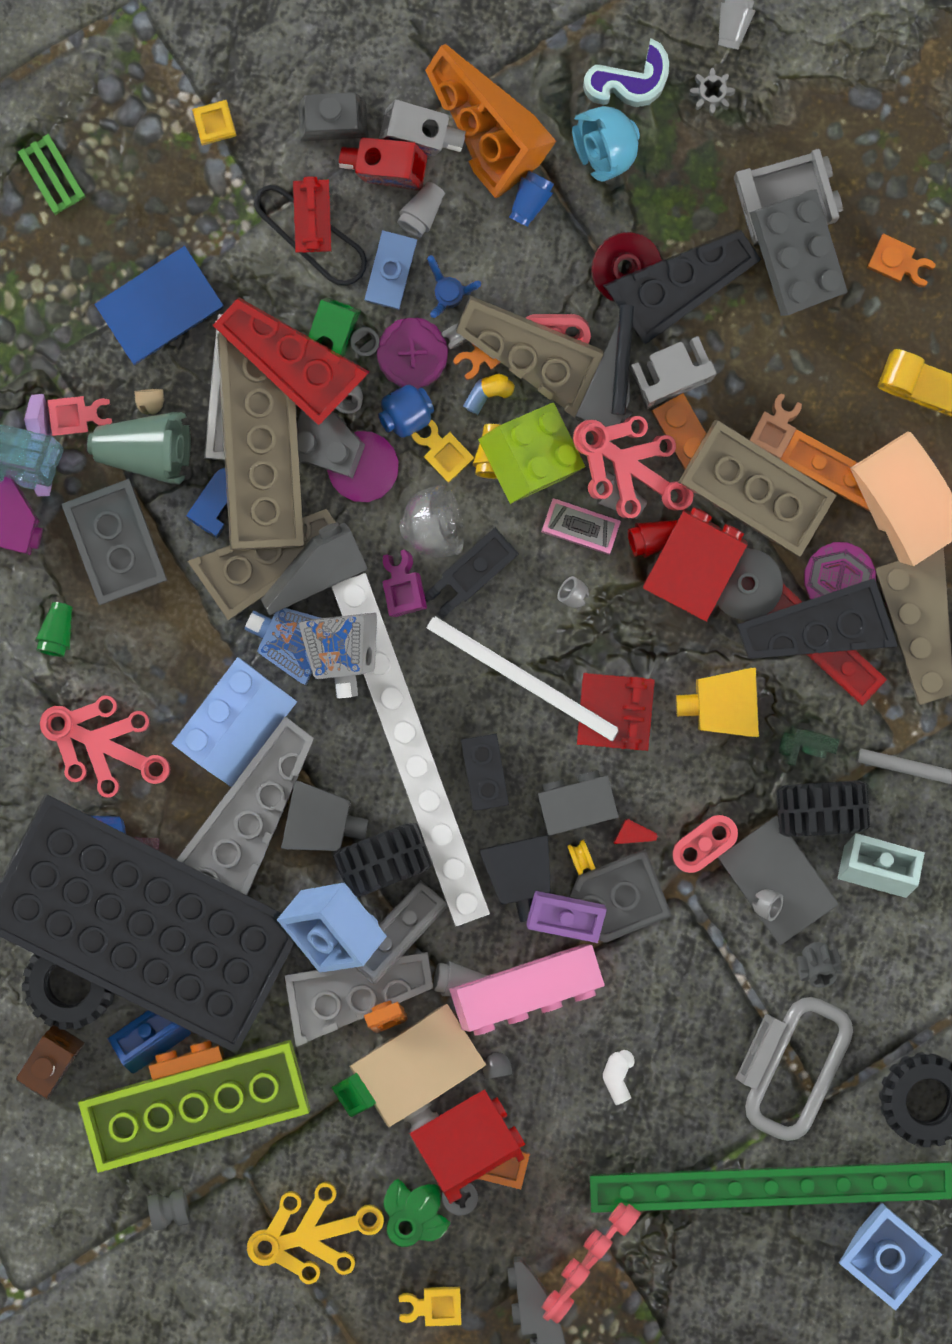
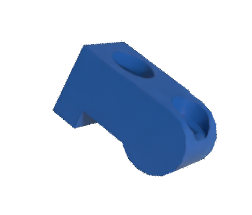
(211, 505)

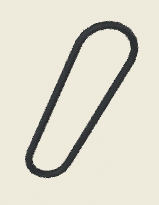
(306, 255)

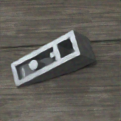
(598, 398)
(319, 565)

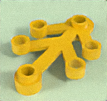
(309, 1236)

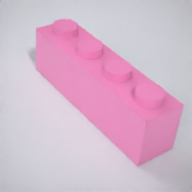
(527, 988)

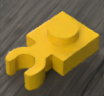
(445, 454)
(439, 1306)

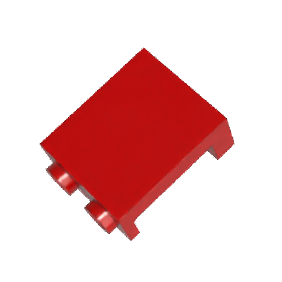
(696, 563)
(467, 1143)

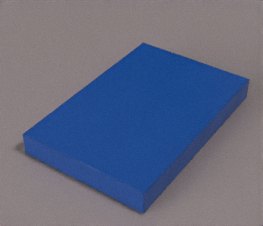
(159, 305)

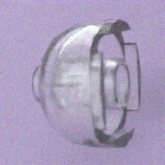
(432, 521)

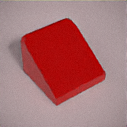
(632, 832)

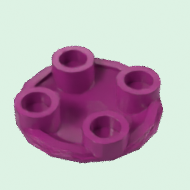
(374, 473)

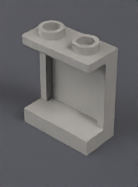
(787, 179)

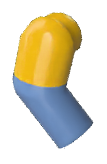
(488, 387)

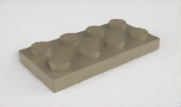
(757, 488)

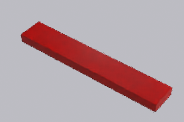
(845, 667)

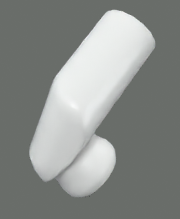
(615, 1073)

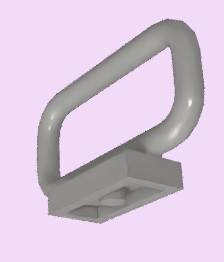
(767, 1052)

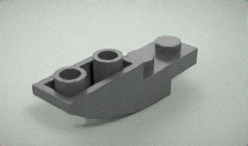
(529, 1309)

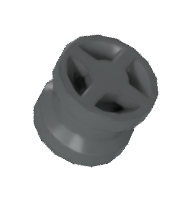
(465, 1206)

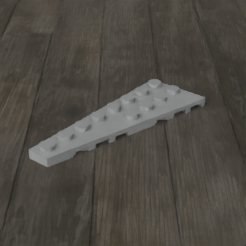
(244, 821)

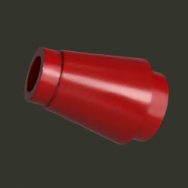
(649, 537)

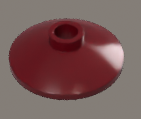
(618, 247)

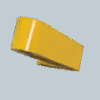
(917, 382)

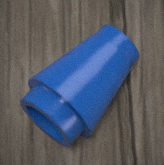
(530, 198)

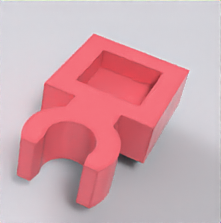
(71, 415)

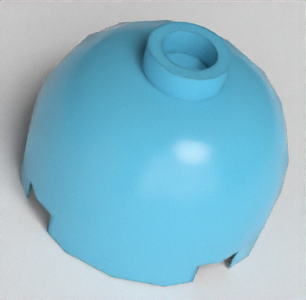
(606, 141)

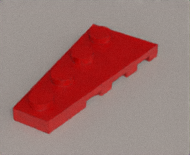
(294, 362)

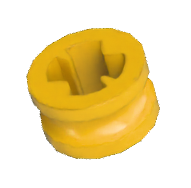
(581, 857)

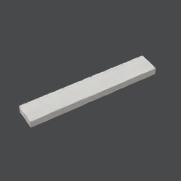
(523, 678)

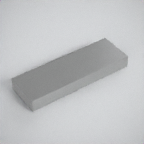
(403, 928)

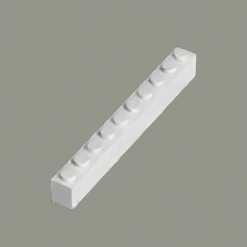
(416, 762)

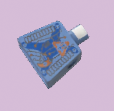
(283, 641)

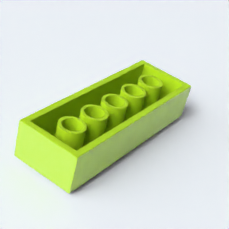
(194, 1106)

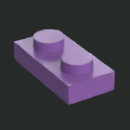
(566, 916)

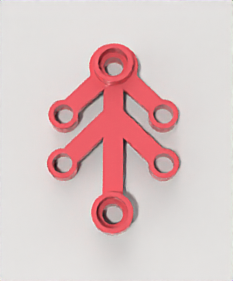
(626, 464)
(99, 742)
(576, 1273)

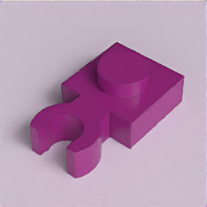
(405, 590)

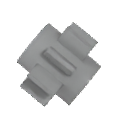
(711, 81)

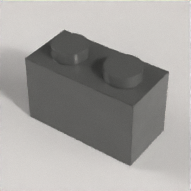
(577, 803)

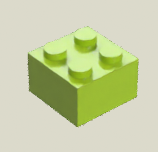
(531, 452)

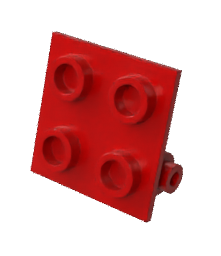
(622, 702)

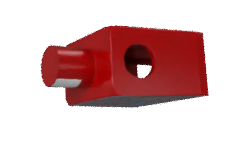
(400, 163)

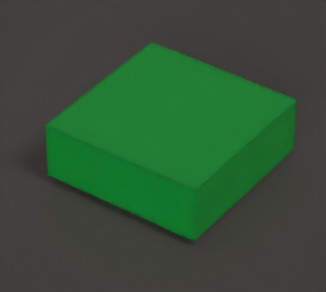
(353, 1095)

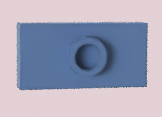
(390, 270)

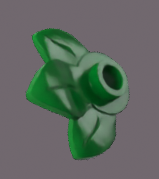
(416, 1208)

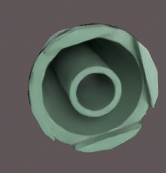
(145, 446)

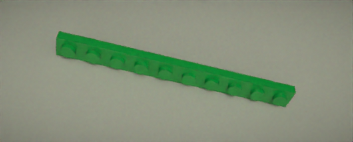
(772, 1186)

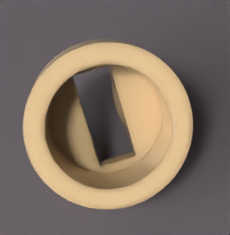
(149, 400)

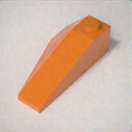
(499, 130)

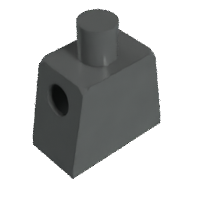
(332, 117)
(320, 820)

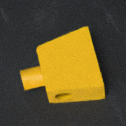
(724, 703)

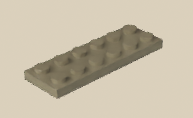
(258, 456)

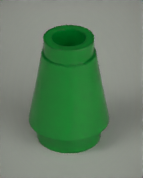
(55, 631)

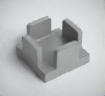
(673, 373)

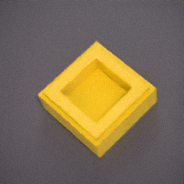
(214, 122)

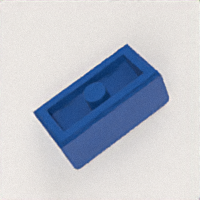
(145, 1038)

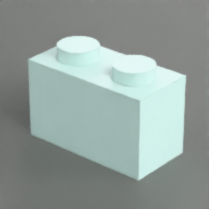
(881, 865)

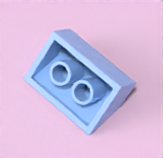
(234, 722)

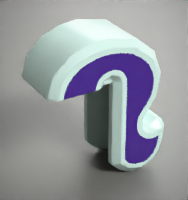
(629, 86)

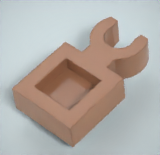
(773, 431)

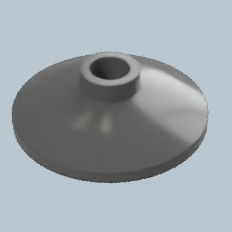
(766, 592)

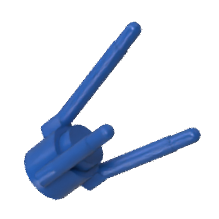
(448, 289)

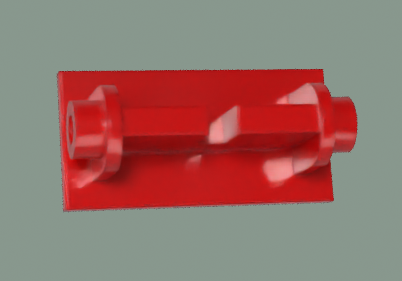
(312, 215)

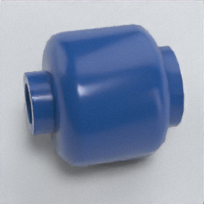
(406, 411)

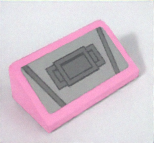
(581, 526)

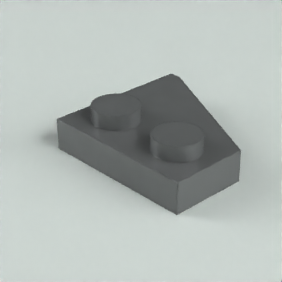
(329, 444)

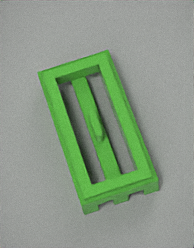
(35, 148)

